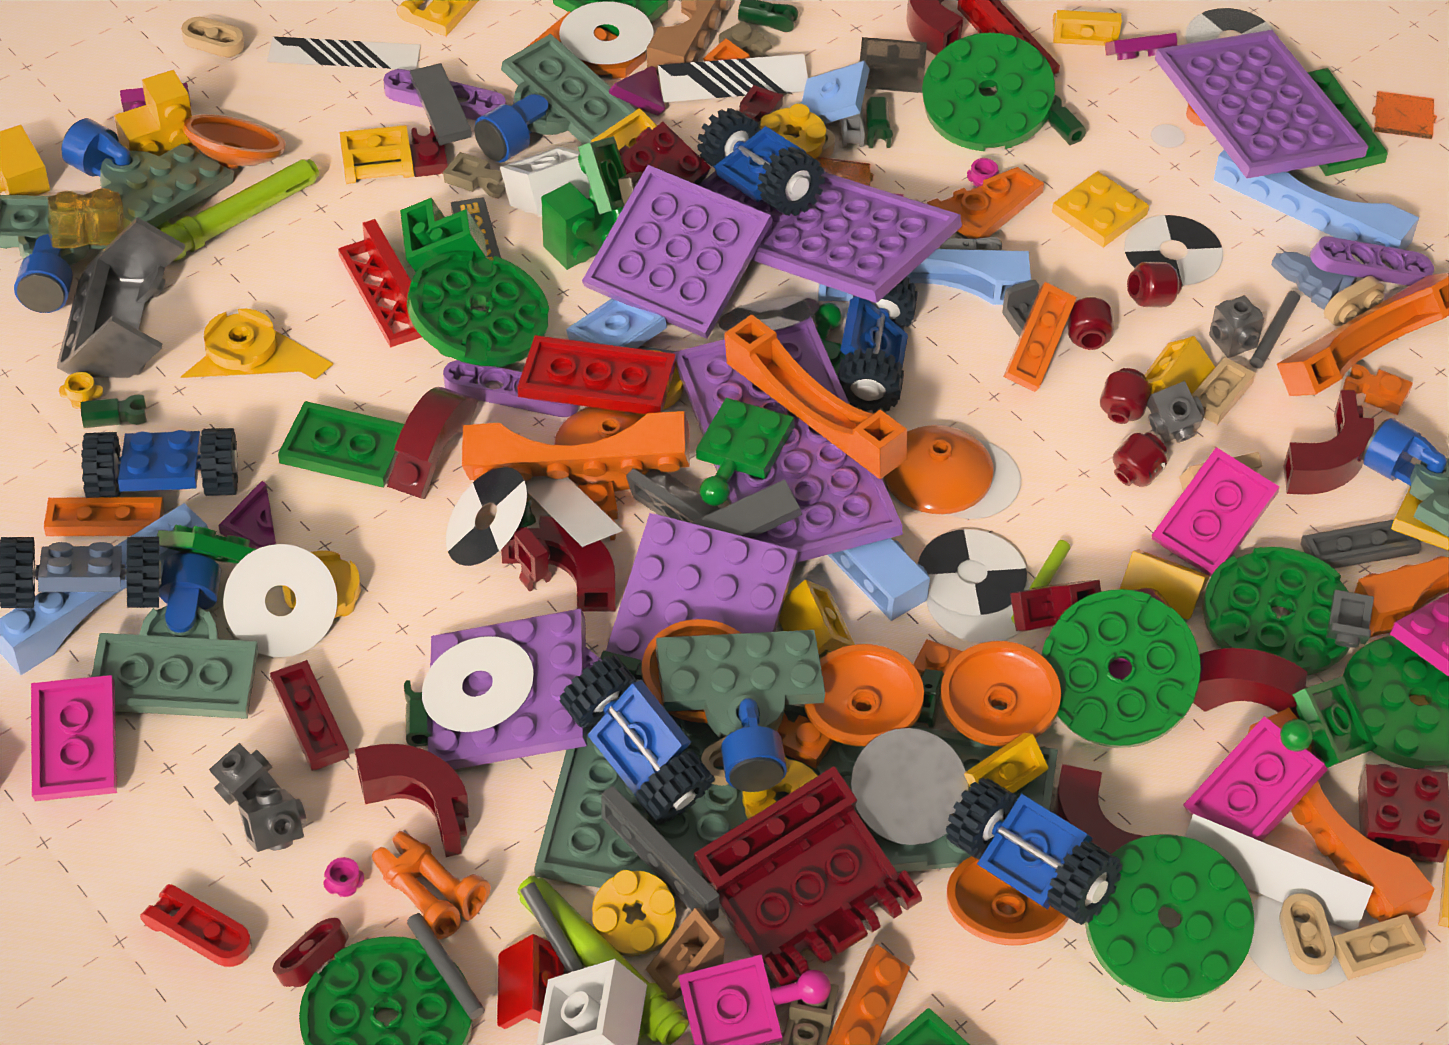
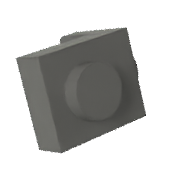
(1018, 303)
(1350, 618)

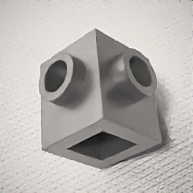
(1236, 326)
(1175, 413)
(242, 775)
(272, 819)

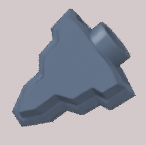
(1311, 280)

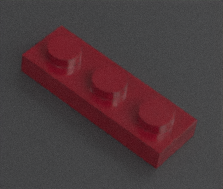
(309, 715)

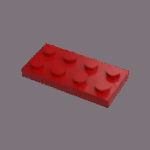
(597, 375)

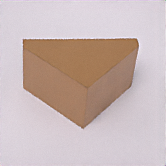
(691, 948)

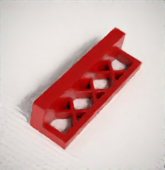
(994, 17)
(394, 278)

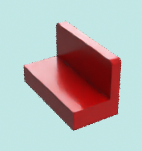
(524, 979)

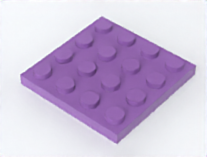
(677, 251)
(699, 574)
(541, 723)

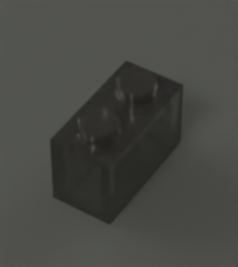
(894, 64)

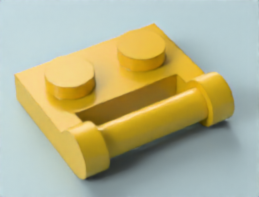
(438, 16)
(374, 146)

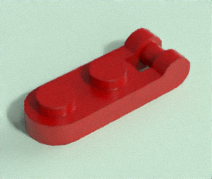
(199, 927)

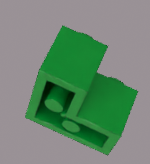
(572, 226)
(432, 234)

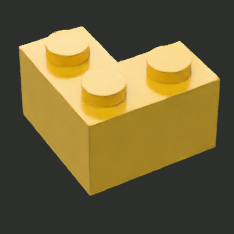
(160, 122)

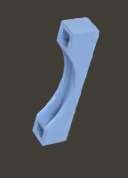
(1340, 218)
(974, 271)
(36, 633)

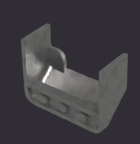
(110, 302)

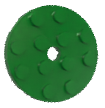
(981, 61)
(455, 281)
(1248, 587)
(1162, 673)
(1381, 681)
(1212, 930)
(380, 975)

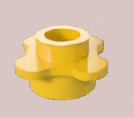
(80, 388)

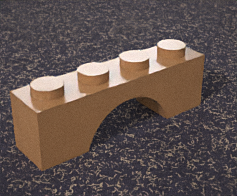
(685, 41)

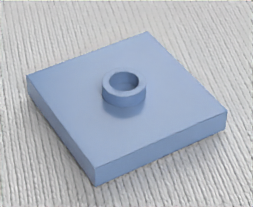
(837, 92)
(617, 325)

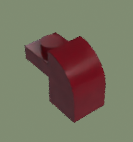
(1045, 604)

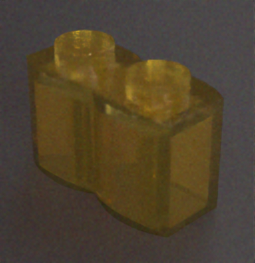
(85, 218)

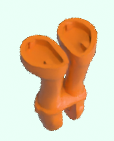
(442, 916)

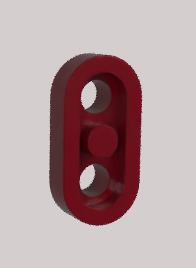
(310, 952)

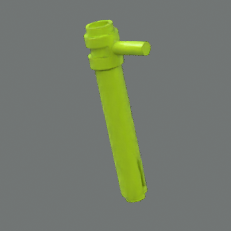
(241, 206)
(661, 1019)

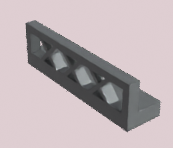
(667, 496)

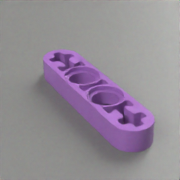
(400, 89)
(1336, 256)
(505, 395)

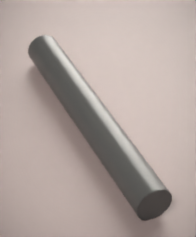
(1275, 329)
(551, 928)
(445, 966)

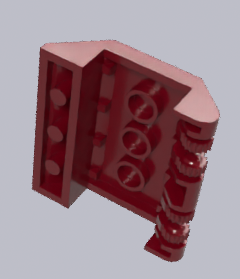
(804, 878)

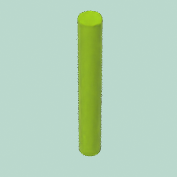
(1050, 566)

